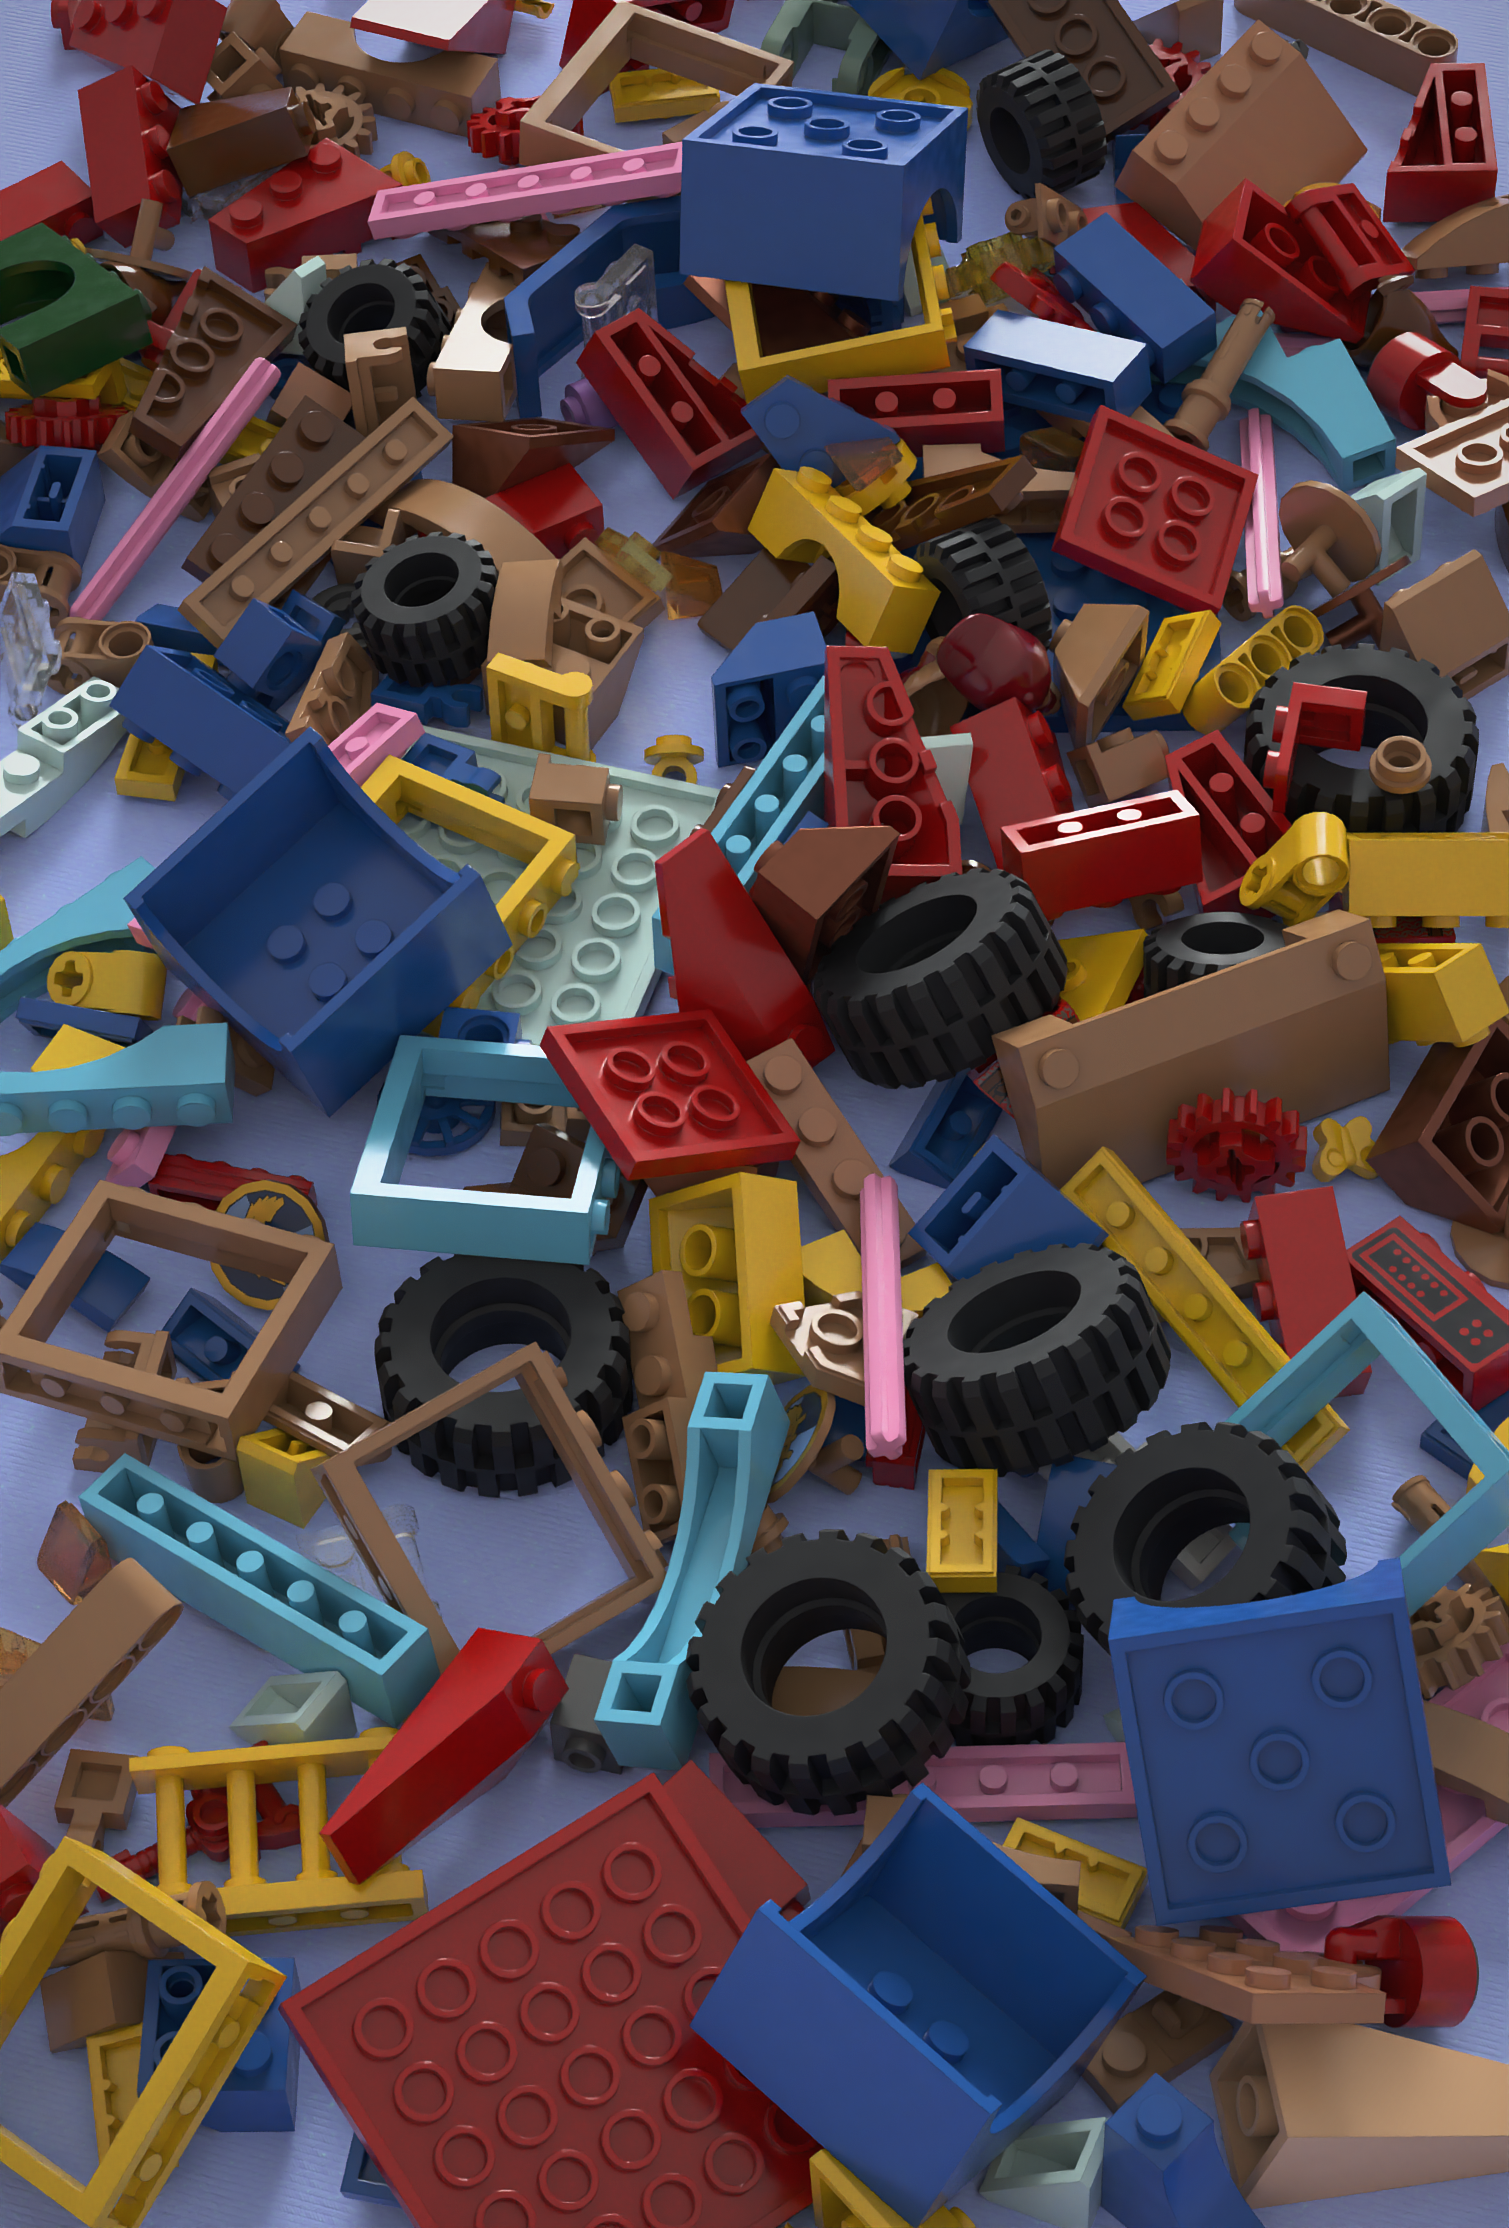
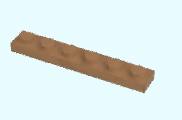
(318, 517)

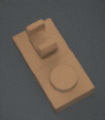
(1159, 2038)

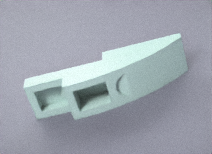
(57, 756)

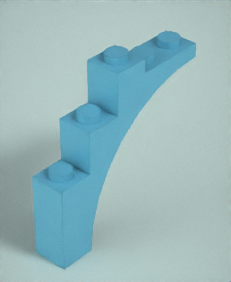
(1317, 401)

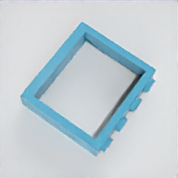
(465, 1219)
(1332, 1363)

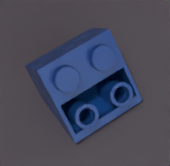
(52, 501)
(764, 686)
(999, 1210)
(264, 2081)

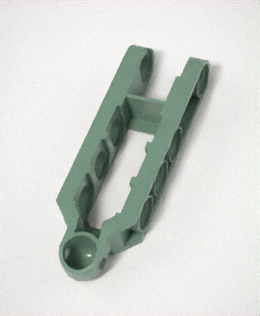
(830, 25)

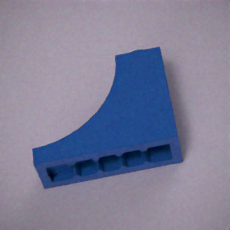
(1167, 2165)

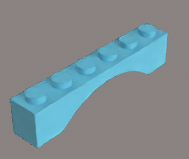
(86, 925)
(161, 1081)
(729, 1471)

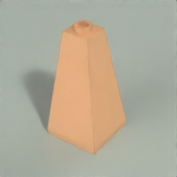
(1354, 2112)

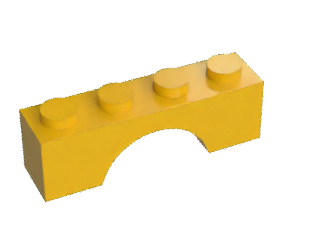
(880, 590)
(44, 1166)

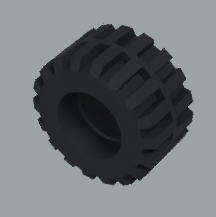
(1041, 124)
(372, 300)
(987, 573)
(427, 608)
(1204, 945)
(1042, 1629)

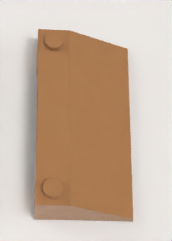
(1285, 1023)

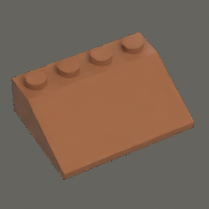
(1248, 118)

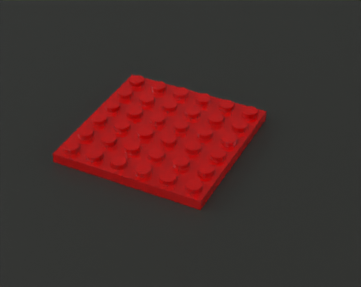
(539, 2046)

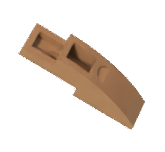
(1467, 238)
(667, 1378)

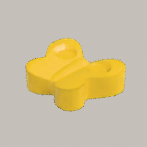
(1343, 1149)

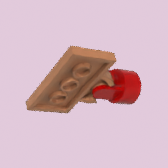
(1462, 418)
(1412, 1975)

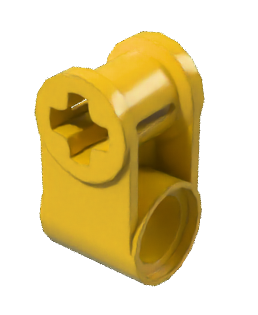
(1299, 870)
(110, 982)

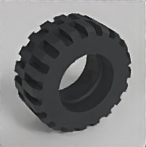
(1401, 701)
(938, 976)
(488, 1303)
(1036, 1359)
(1181, 1490)
(781, 1607)

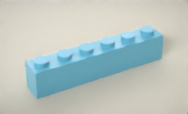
(770, 803)
(262, 1588)

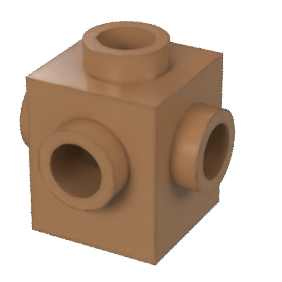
(241, 71)

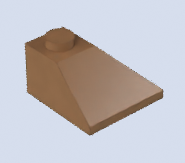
(1096, 664)

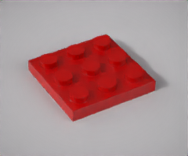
(1155, 512)
(669, 1094)

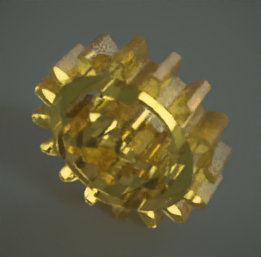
(986, 256)

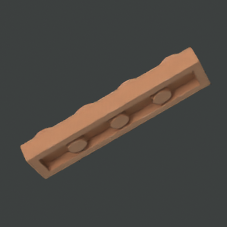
(829, 1152)

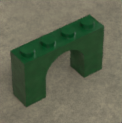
(77, 311)

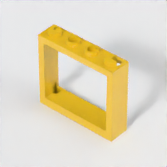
(881, 354)
(549, 851)
(191, 2067)

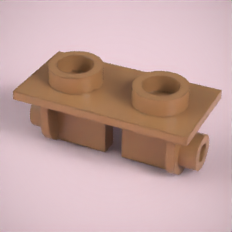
(1046, 216)

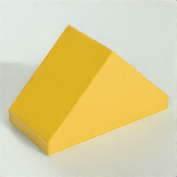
(279, 1475)

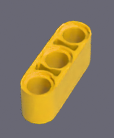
(1231, 685)

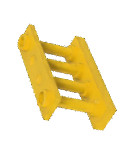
(317, 1895)

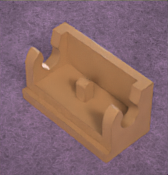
(378, 375)
(103, 1443)

